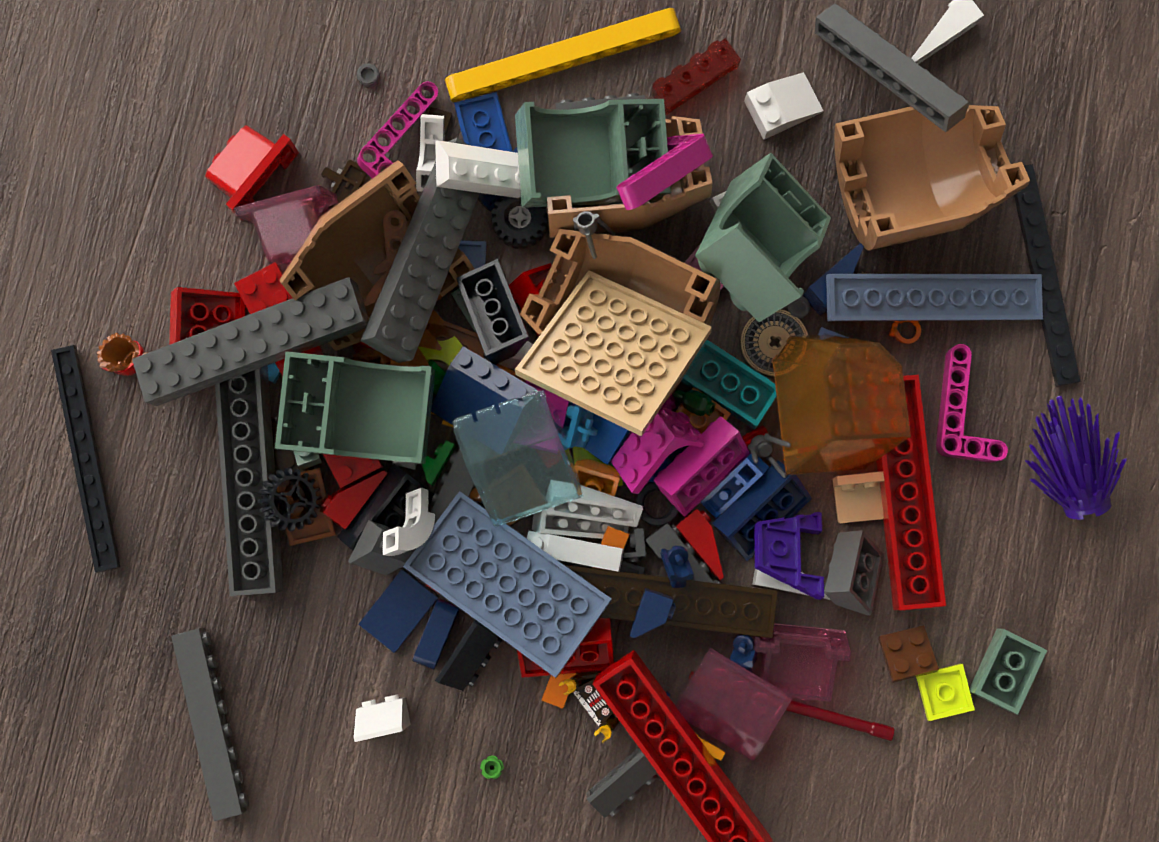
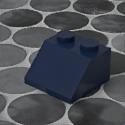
(652, 612)

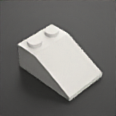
(782, 104)
(381, 718)

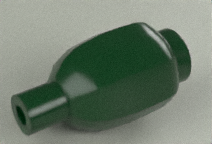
(696, 402)

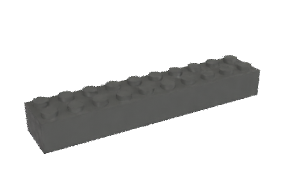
(419, 270)
(251, 342)
(245, 463)

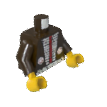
(587, 694)

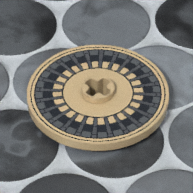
(757, 335)

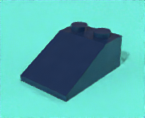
(817, 292)

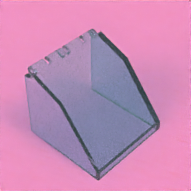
(518, 457)

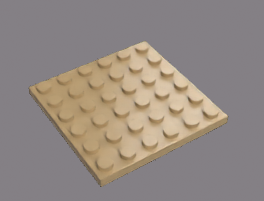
(614, 352)

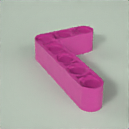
(391, 134)
(683, 156)
(958, 412)

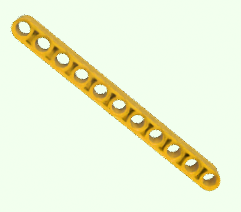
(562, 55)

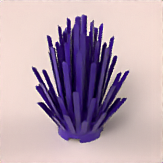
(1079, 477)

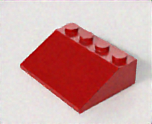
(201, 310)

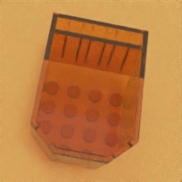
(838, 403)

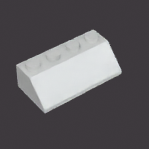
(477, 169)

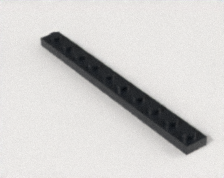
(1042, 262)
(85, 459)

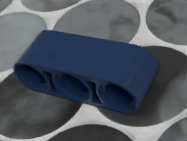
(436, 634)

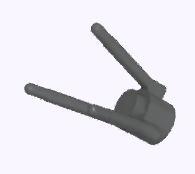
(587, 225)
(762, 446)

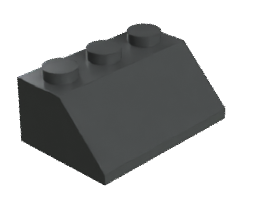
(854, 572)
(621, 784)

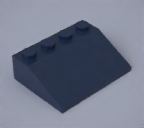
(475, 385)

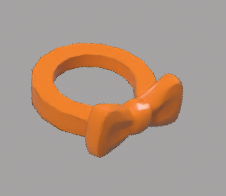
(894, 332)

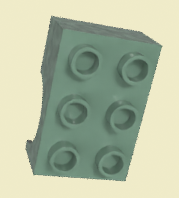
(587, 149)
(761, 237)
(355, 408)

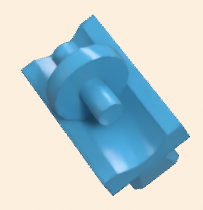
(580, 427)

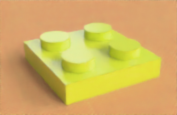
(945, 692)

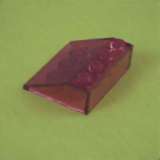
(732, 704)

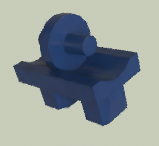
(677, 566)
(744, 652)

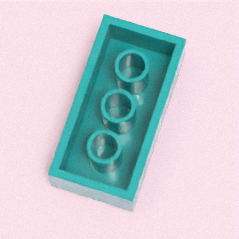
(731, 384)

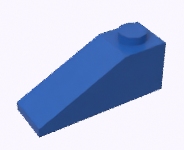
(734, 485)

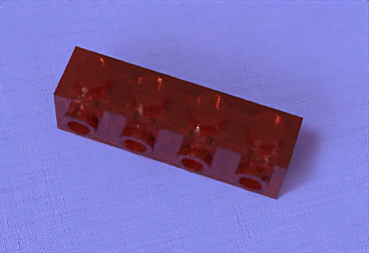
(696, 75)

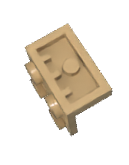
(858, 497)

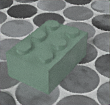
(1007, 671)

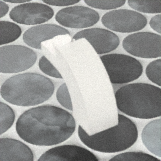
(431, 130)
(416, 528)

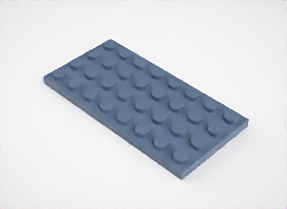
(508, 584)

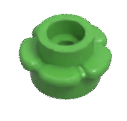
(485, 766)

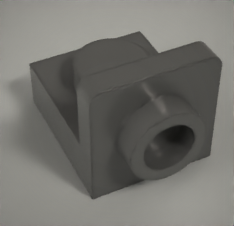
(637, 542)

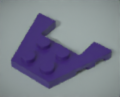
(780, 552)

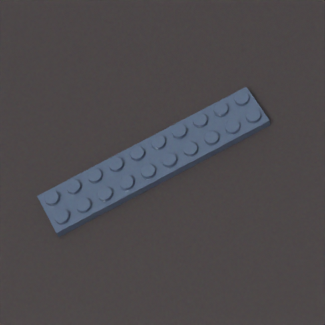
(934, 297)

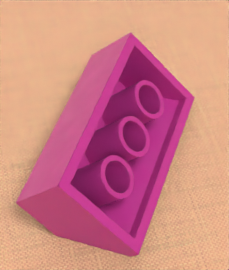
(701, 469)

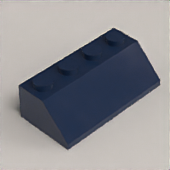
(764, 500)

